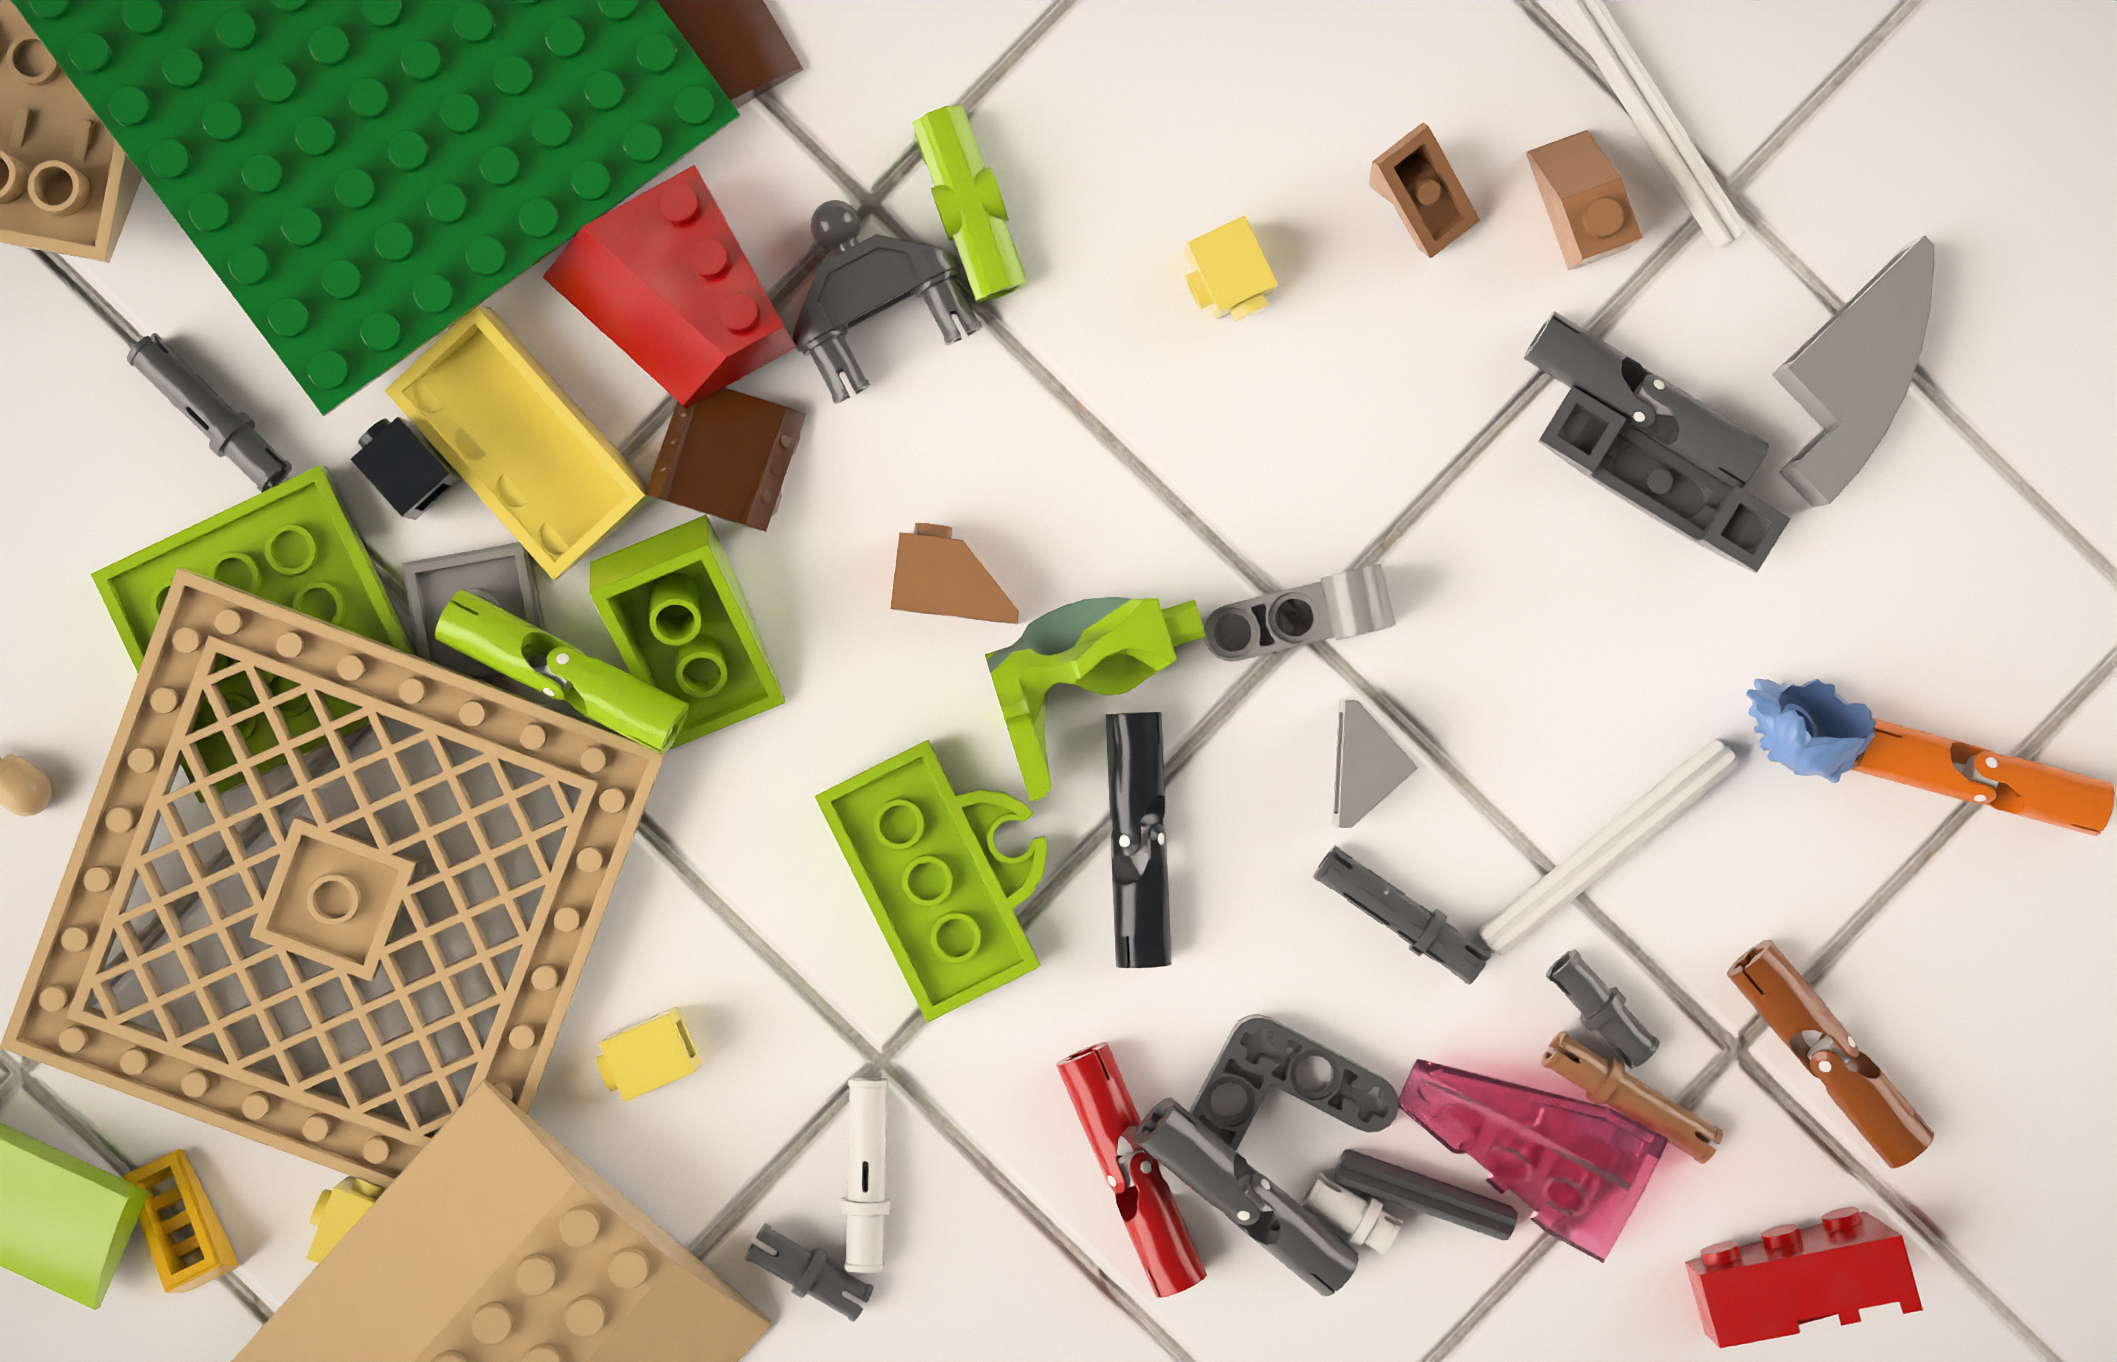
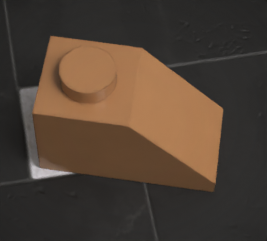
(1583, 199)
(946, 578)

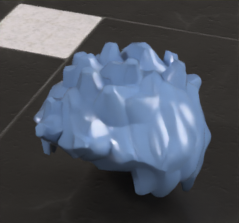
(1810, 727)

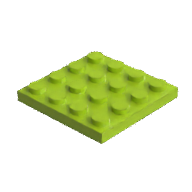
(285, 547)

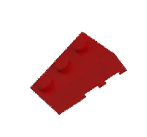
(1801, 1278)

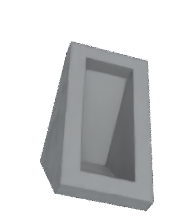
(1365, 764)

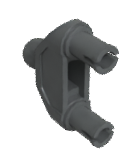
(866, 281)

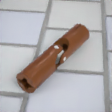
(1848, 1074)

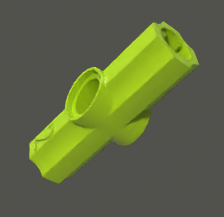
(969, 203)

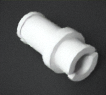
(1353, 1215)

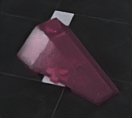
(1560, 1155)

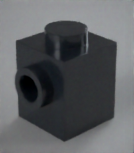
(404, 466)

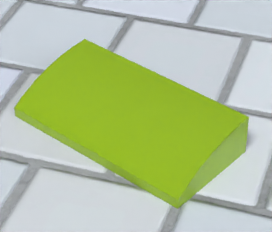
(62, 1218)

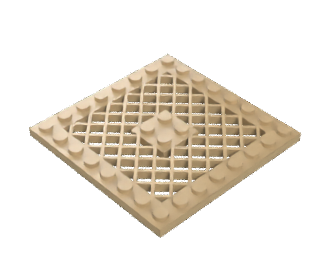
(329, 891)

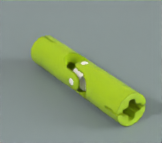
(584, 682)

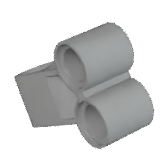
(1341, 608)

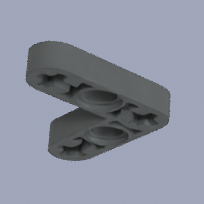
(1257, 1076)

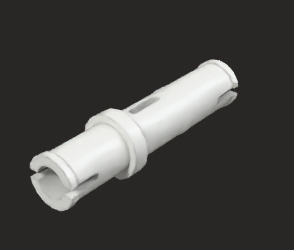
(866, 1175)

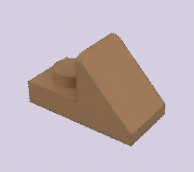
(1423, 190)

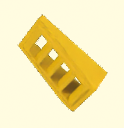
(199, 1213)

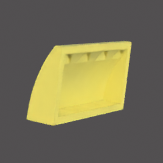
(519, 441)

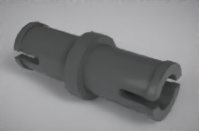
(1602, 1009)
(809, 1272)

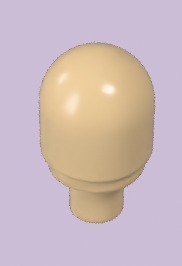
(23, 786)

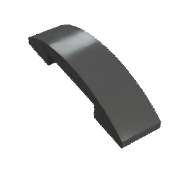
(1661, 482)

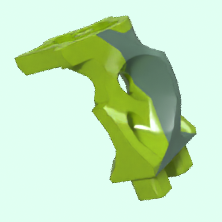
(1090, 643)

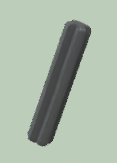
(1426, 1194)

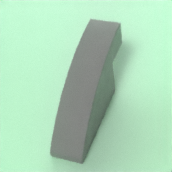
(1859, 372)

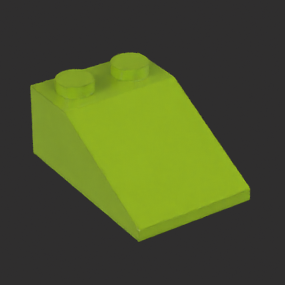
(686, 626)

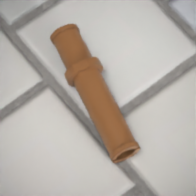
(1610, 1084)

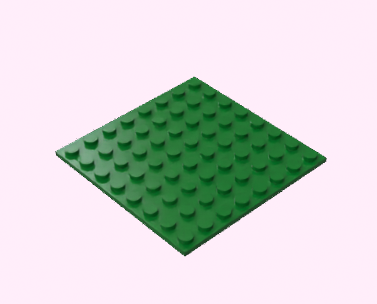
(382, 157)

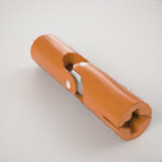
(1988, 778)

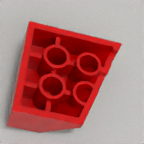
(673, 289)

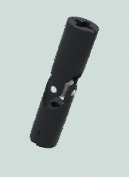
(1137, 826)

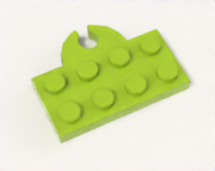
(937, 875)

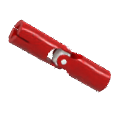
(1135, 1178)

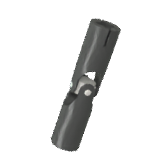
(1611, 377)
(1241, 1194)

